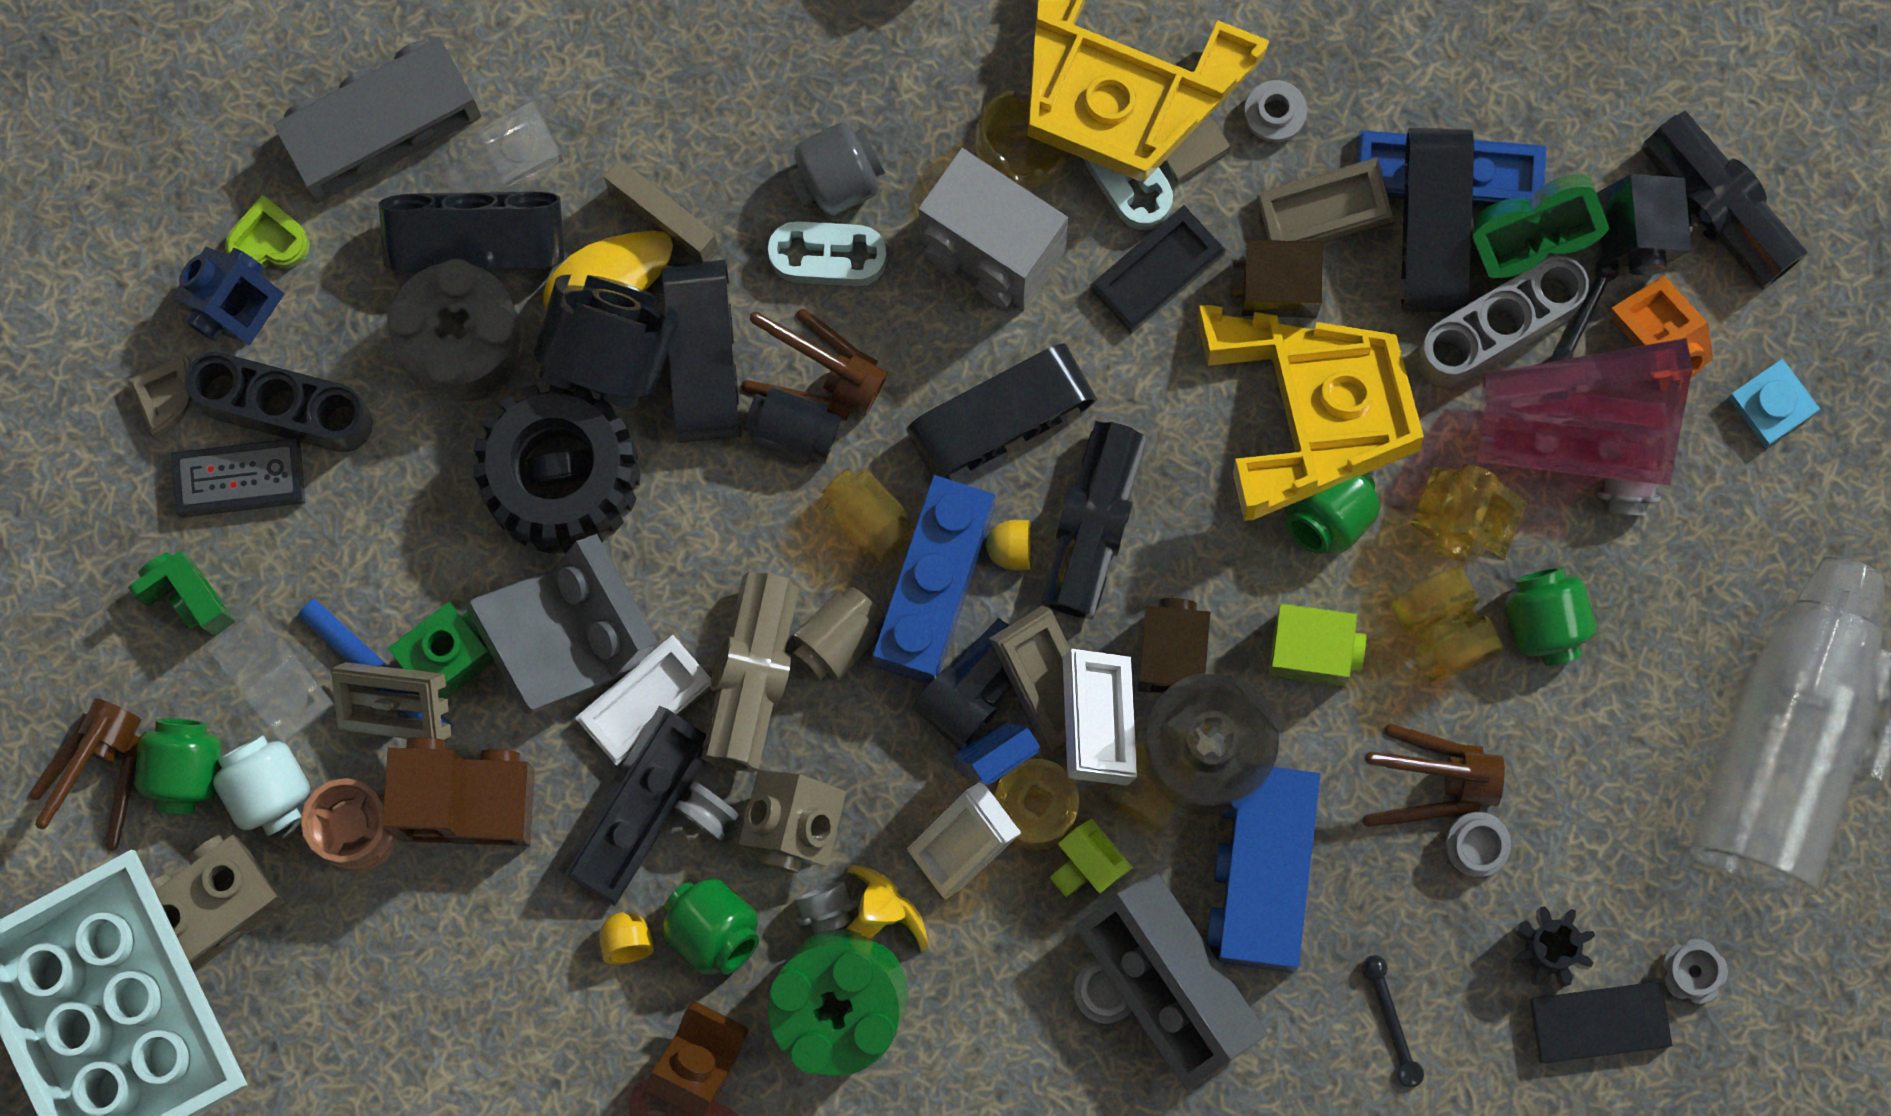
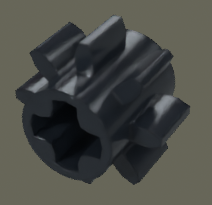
(1536, 951)

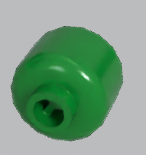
(1335, 516)
(1550, 615)
(177, 764)
(710, 927)

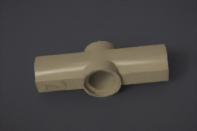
(750, 672)

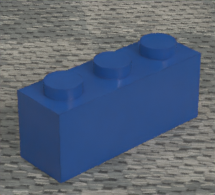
(934, 580)
(1266, 874)

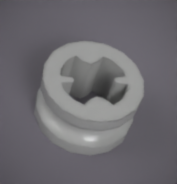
(707, 811)

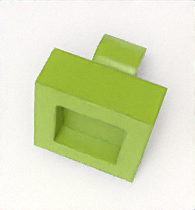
(1091, 859)

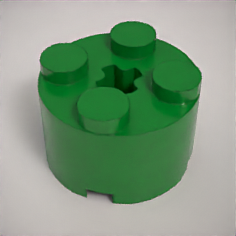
(820, 1035)

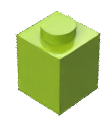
(1316, 645)

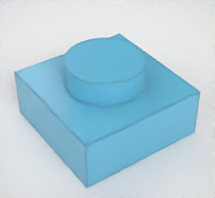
(1774, 403)

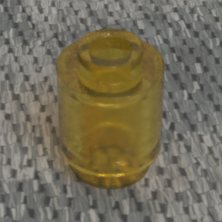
(866, 514)

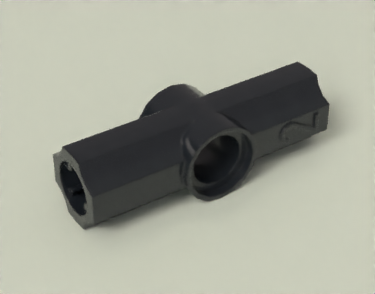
(1725, 199)
(1094, 520)

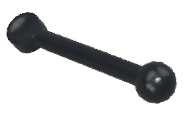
(1604, 274)
(1410, 1072)

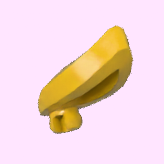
(627, 258)

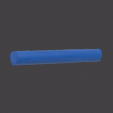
(347, 644)

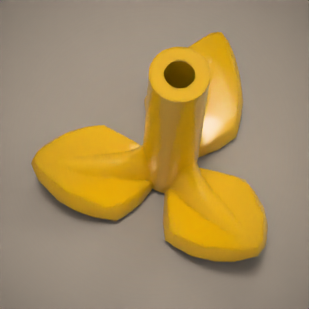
(884, 906)

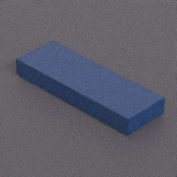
(1499, 168)
(996, 753)

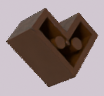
(457, 800)

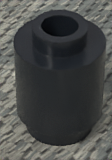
(792, 426)

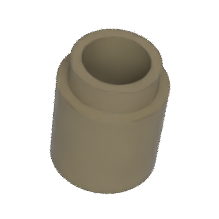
(838, 635)

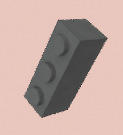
(376, 118)
(1171, 980)

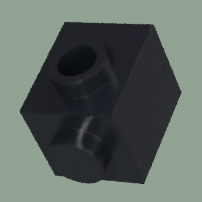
(1645, 223)

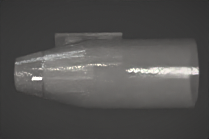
(1803, 734)

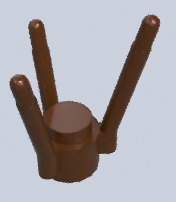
(851, 378)
(100, 734)
(1468, 774)

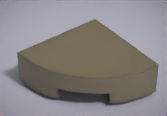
(162, 394)

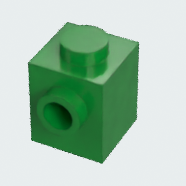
(446, 646)

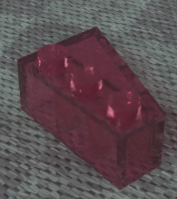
(1589, 413)

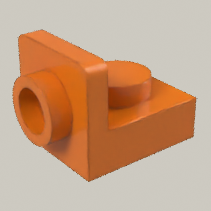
(1662, 315)

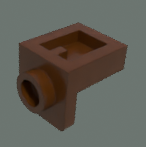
(697, 1060)

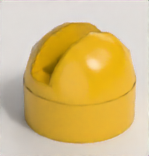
(1010, 545)
(625, 939)

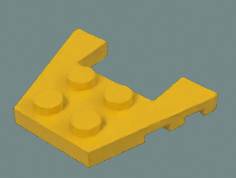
(1121, 102)
(1340, 396)

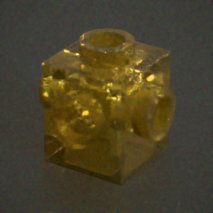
(1459, 504)

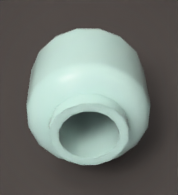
(261, 785)

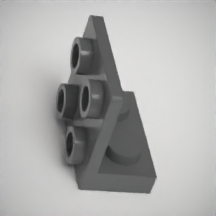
(564, 628)

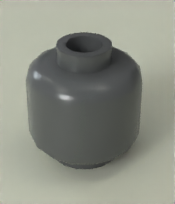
(836, 169)

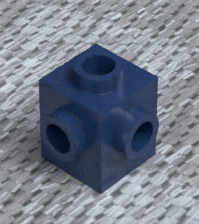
(226, 295)

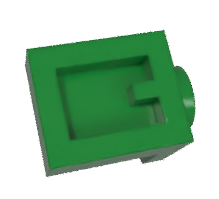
(195, 597)

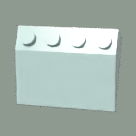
(108, 1004)

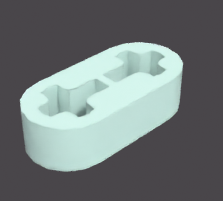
(1121, 196)
(827, 238)

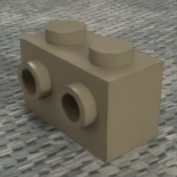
(217, 898)

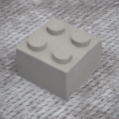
(991, 231)

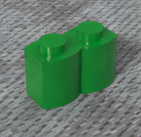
(1555, 220)

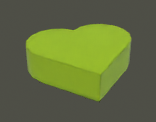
(269, 236)

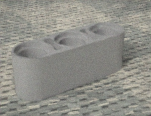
(1520, 299)

